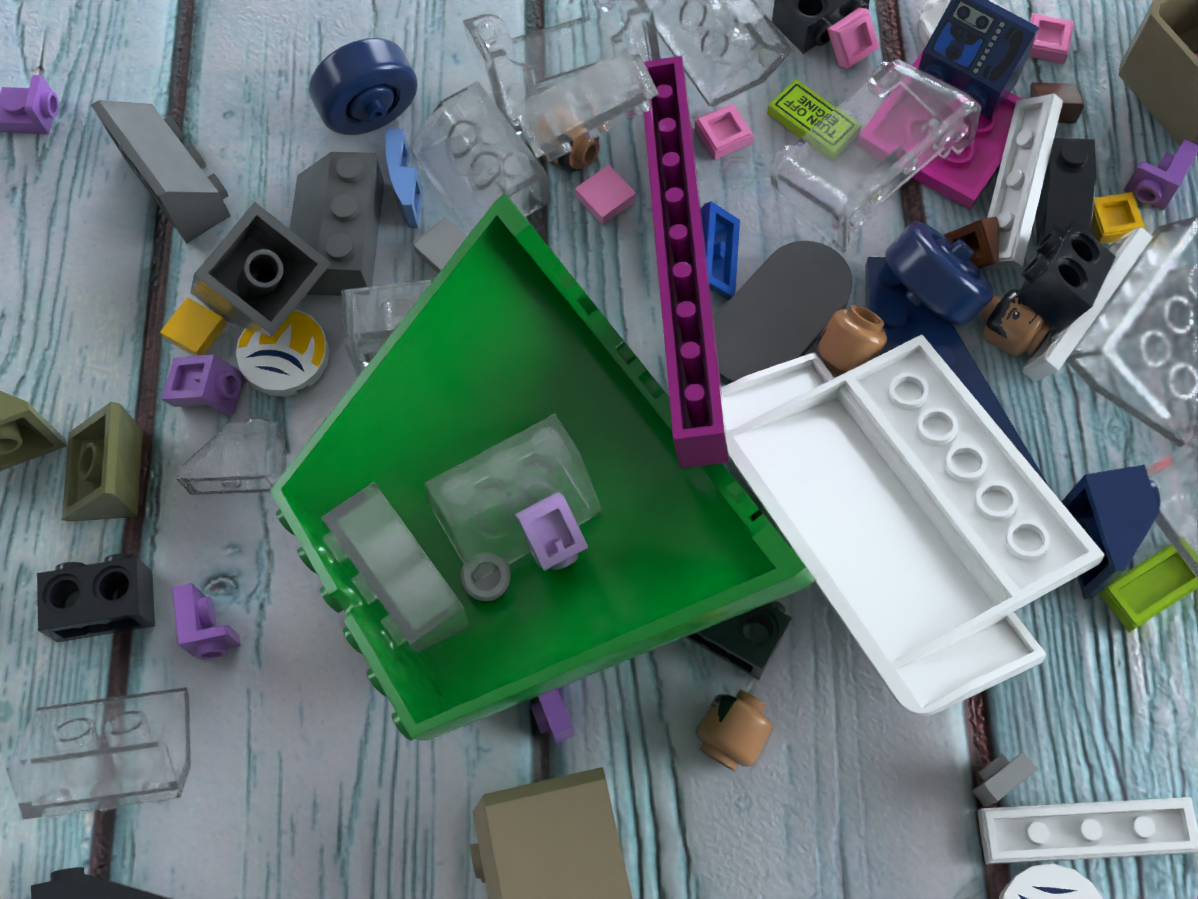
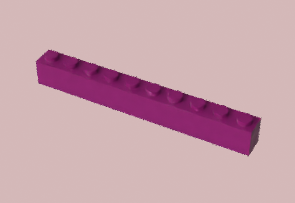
(683, 272)

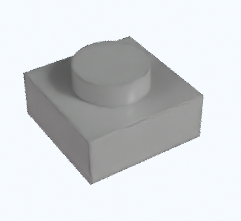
(1002, 777)

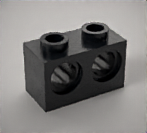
(807, 20)
(1065, 275)
(95, 610)
(731, 644)

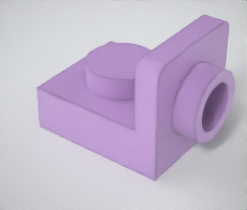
(552, 532)

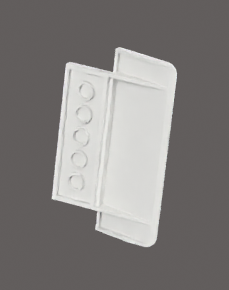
(907, 515)

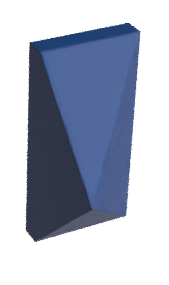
(721, 247)

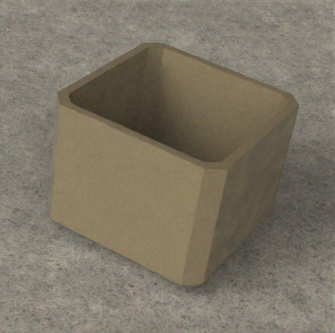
(1164, 67)
(550, 841)

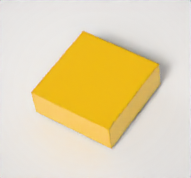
(1115, 217)
(193, 327)

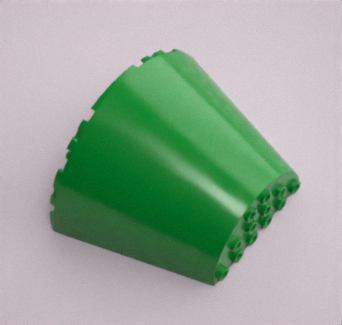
(470, 365)

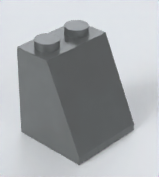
(258, 273)

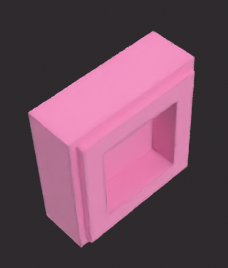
(853, 38)
(1052, 38)
(723, 131)
(605, 194)

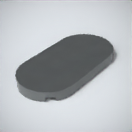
(781, 309)

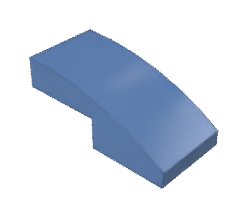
(403, 178)

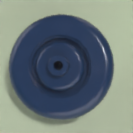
(363, 86)
(939, 273)

